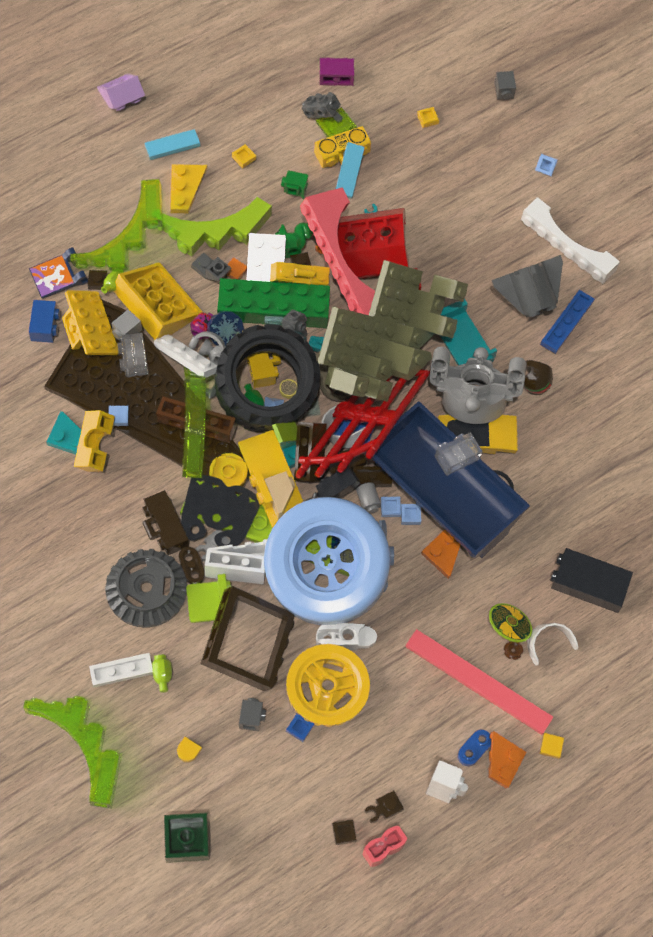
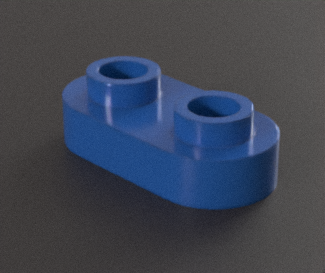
(475, 747)

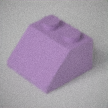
(122, 91)

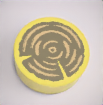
(288, 388)

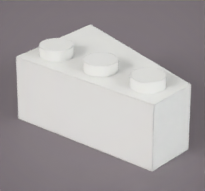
(238, 563)

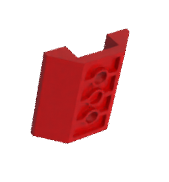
(369, 247)

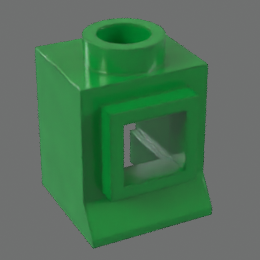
(295, 183)

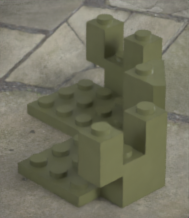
(388, 341)

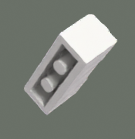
(447, 782)

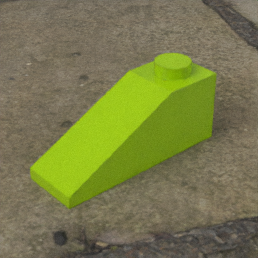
(286, 434)

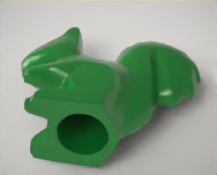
(297, 240)

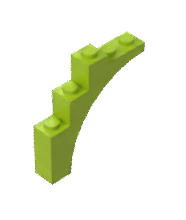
(216, 233)

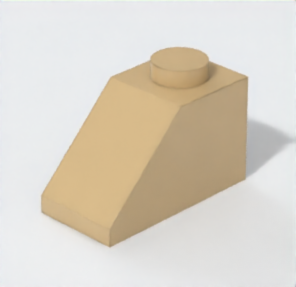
(281, 491)

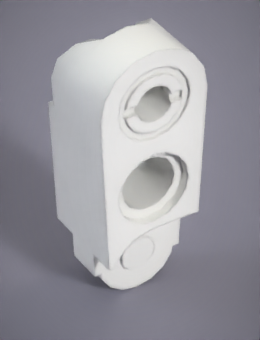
(362, 635)

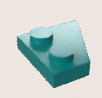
(64, 434)

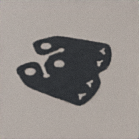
(220, 500)

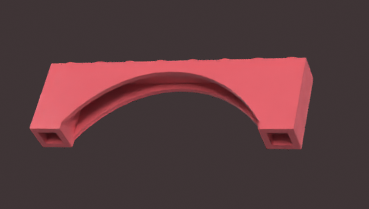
(323, 216)

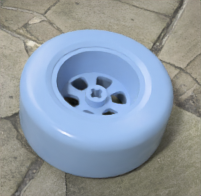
(316, 521)

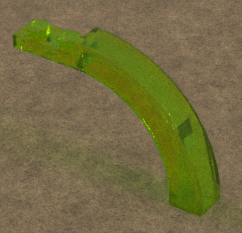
(194, 424)

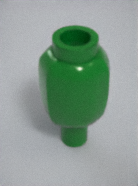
(253, 395)

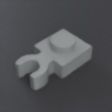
(210, 543)

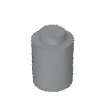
(368, 497)

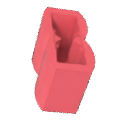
(379, 848)

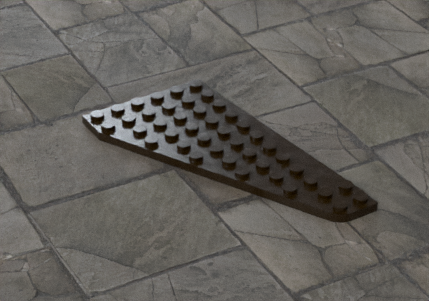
(98, 382)

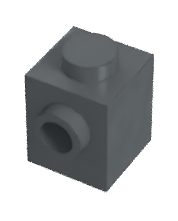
(505, 85)
(251, 714)

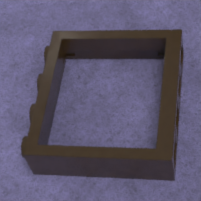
(219, 629)

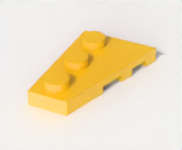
(184, 185)

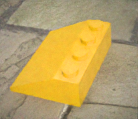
(156, 299)

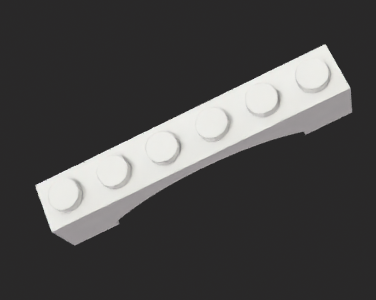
(598, 264)

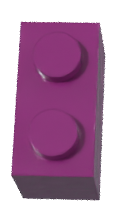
(336, 71)

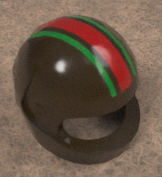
(539, 377)

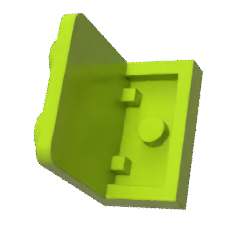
(205, 599)

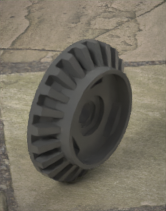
(156, 607)

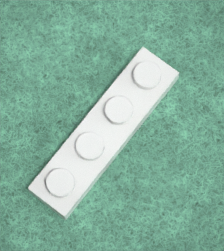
(185, 356)

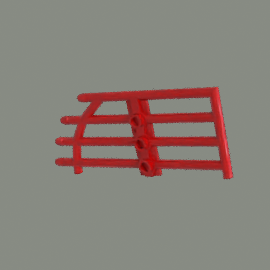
(359, 414)

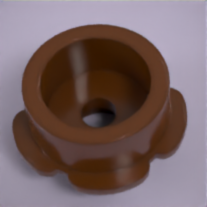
(508, 650)

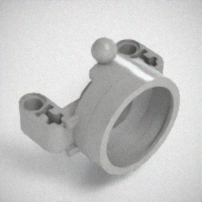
(471, 402)

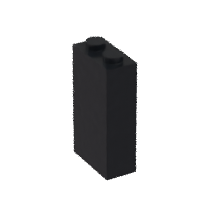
(591, 580)

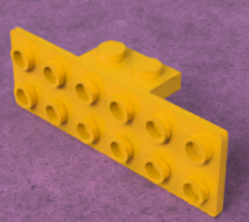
(265, 460)

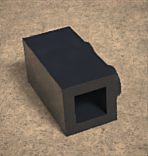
(338, 484)

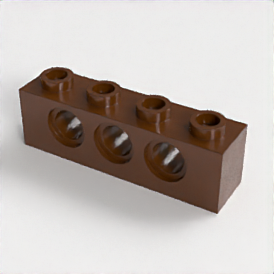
(216, 425)

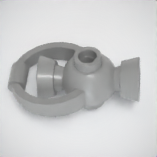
(207, 349)

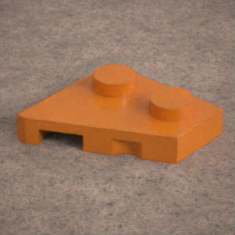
(442, 553)
(504, 760)

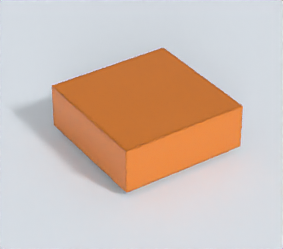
(237, 270)

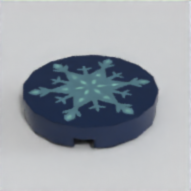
(226, 325)

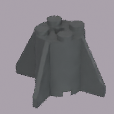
(532, 286)

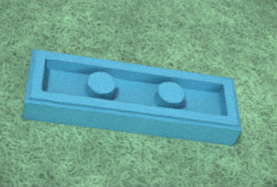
(172, 144)
(350, 168)

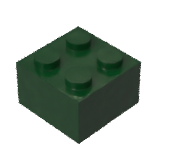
(186, 837)

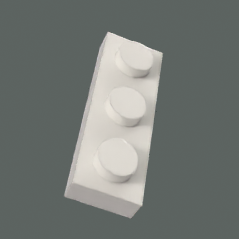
(121, 670)

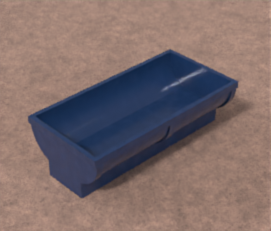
(468, 503)

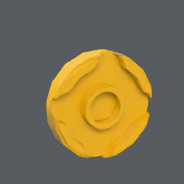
(229, 469)

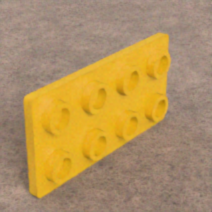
(88, 324)

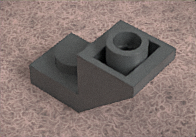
(210, 268)

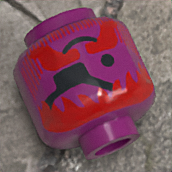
(200, 323)

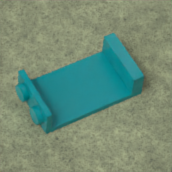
(466, 337)

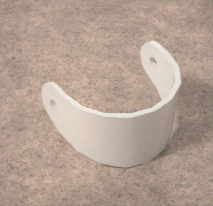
(328, 419)
(531, 641)

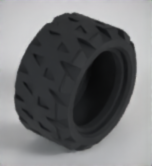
(274, 340)

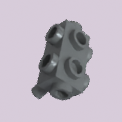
(322, 106)
(297, 322)

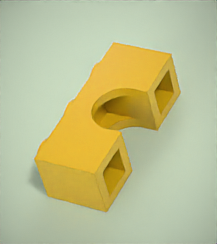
(95, 426)

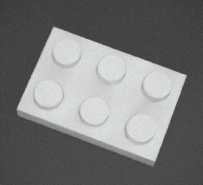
(262, 252)

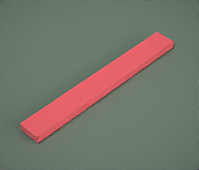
(479, 682)

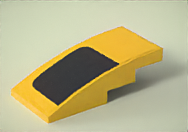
(492, 436)

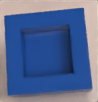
(299, 728)

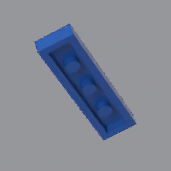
(567, 321)

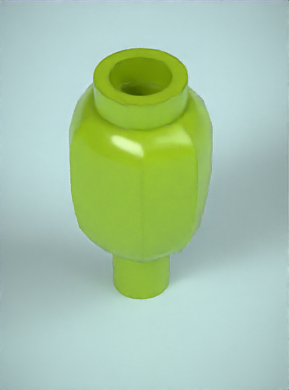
(109, 282)
(162, 672)

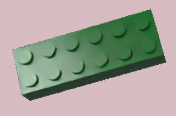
(257, 299)

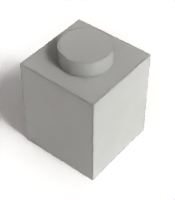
(126, 324)

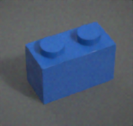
(43, 321)

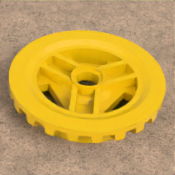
(309, 669)

